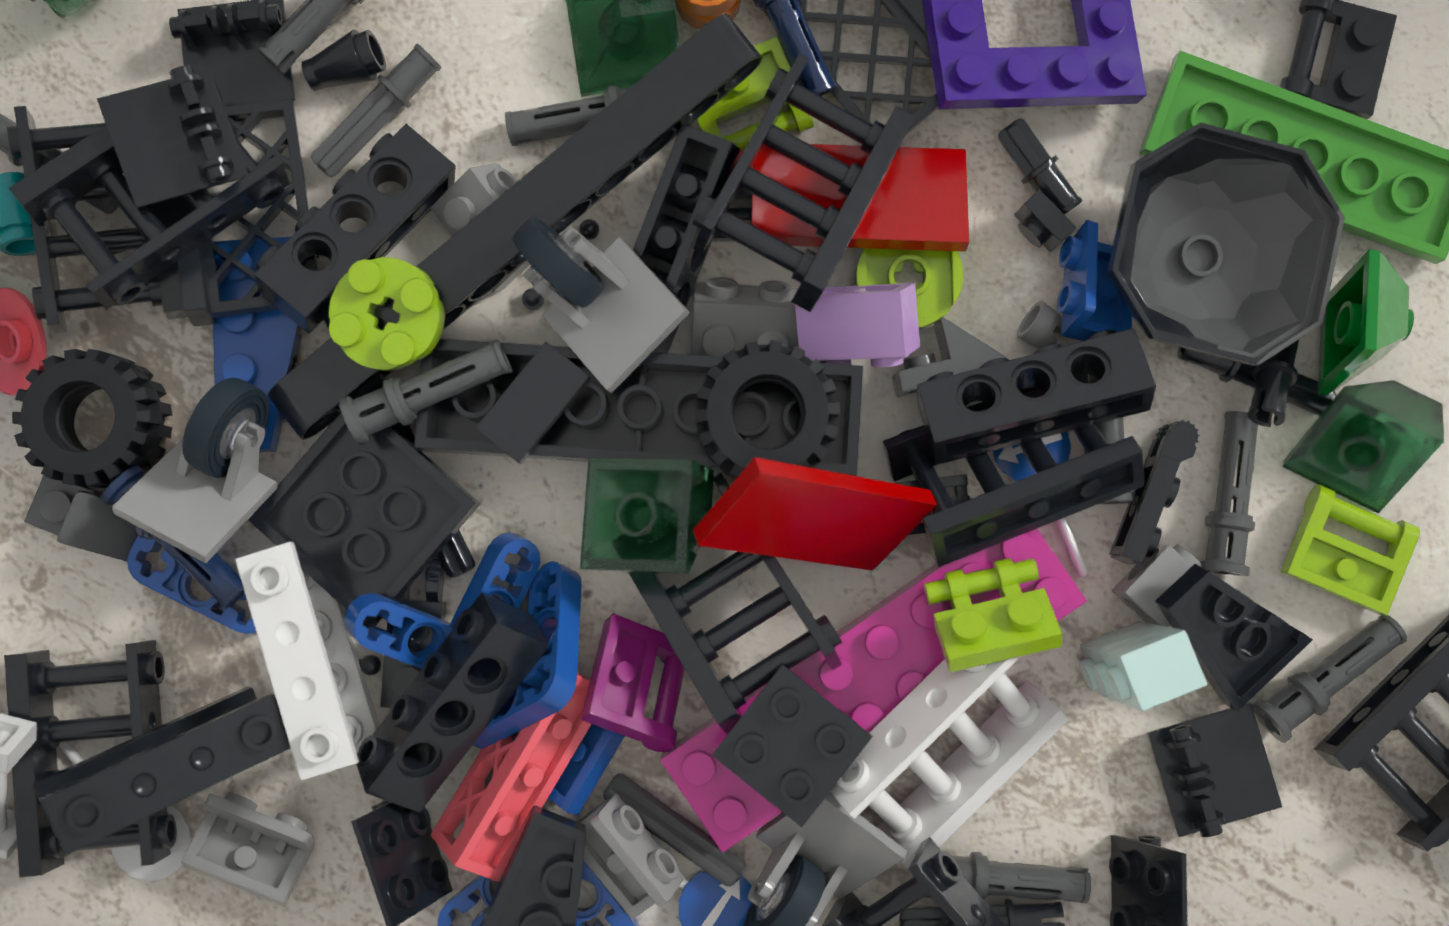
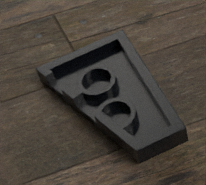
(1230, 634)
(542, 874)

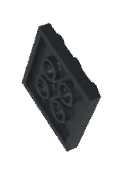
(364, 513)

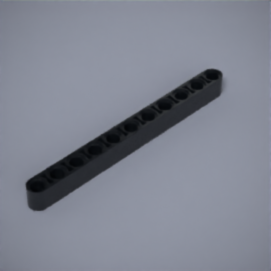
(553, 192)

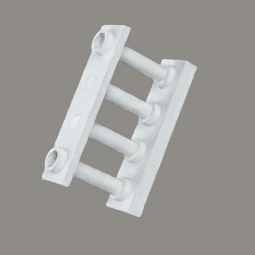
(308, 661)
(969, 774)

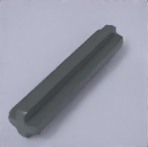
(677, 831)

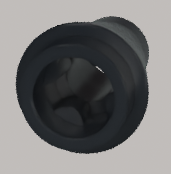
(346, 61)

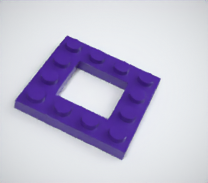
(973, 76)

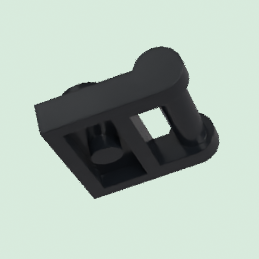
(1353, 57)

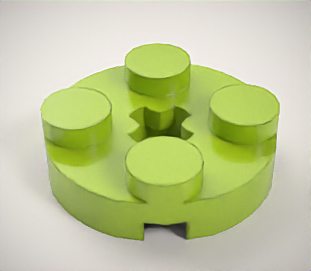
(940, 271)
(370, 285)

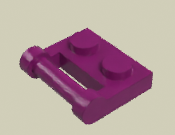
(623, 680)

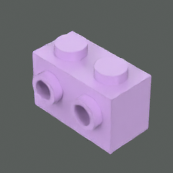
(861, 324)

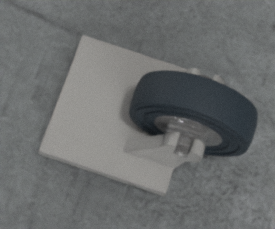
(604, 312)
(210, 477)
(815, 862)

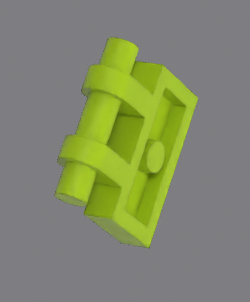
(994, 628)

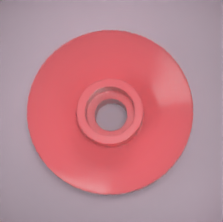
(20, 341)

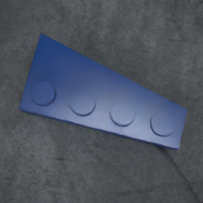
(257, 344)

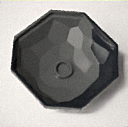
(1225, 244)

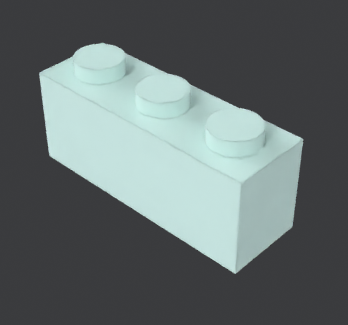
(1141, 665)

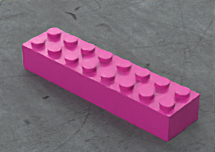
(882, 662)

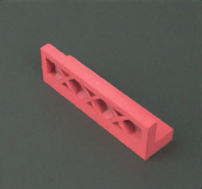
(522, 778)

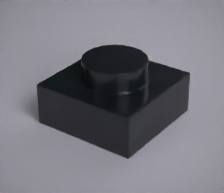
(1043, 222)

